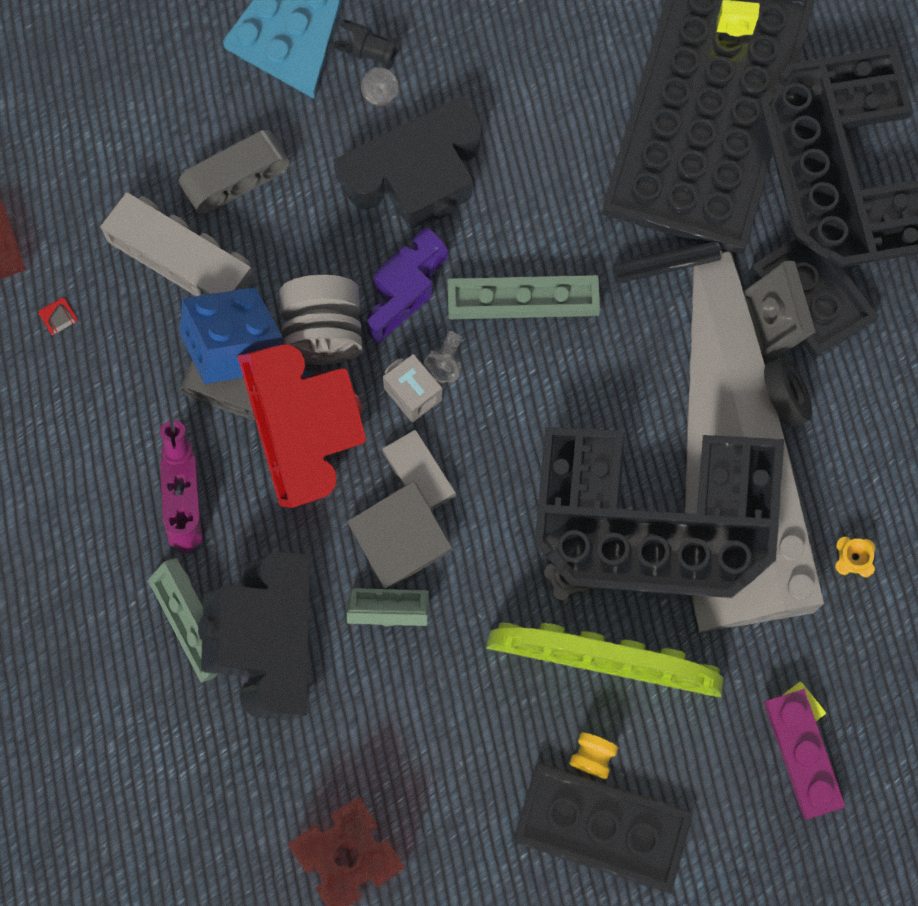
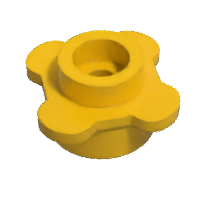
(865, 551)

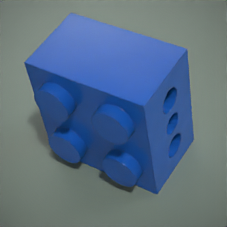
(223, 327)

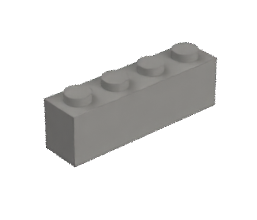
(173, 249)

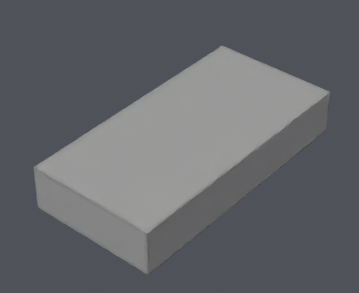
(415, 463)

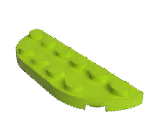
(593, 654)

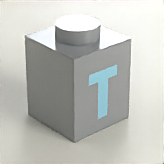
(412, 387)

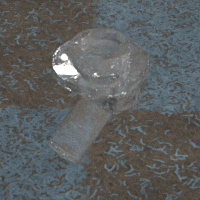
(444, 361)

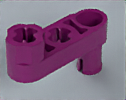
(180, 468)

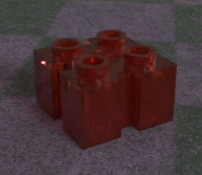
(352, 830)

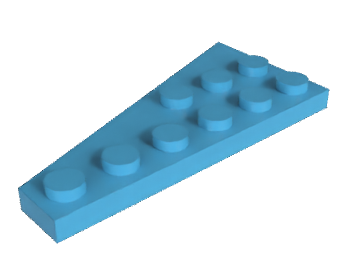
(286, 39)

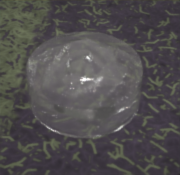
(379, 86)

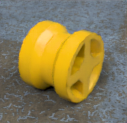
(593, 755)

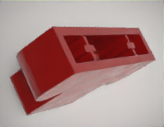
(300, 420)

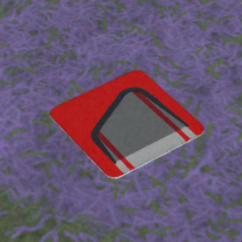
(57, 316)

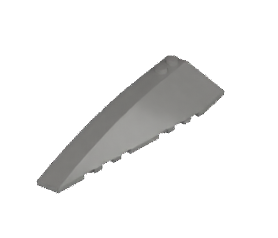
(732, 400)

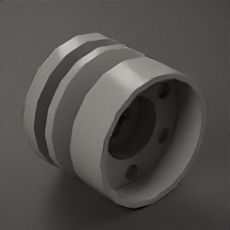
(321, 318)

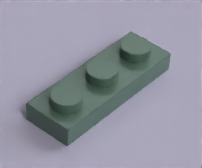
(182, 609)

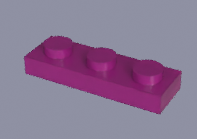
(804, 754)

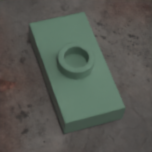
(388, 607)

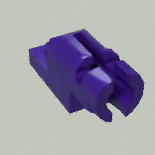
(405, 283)

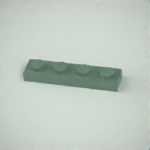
(523, 297)

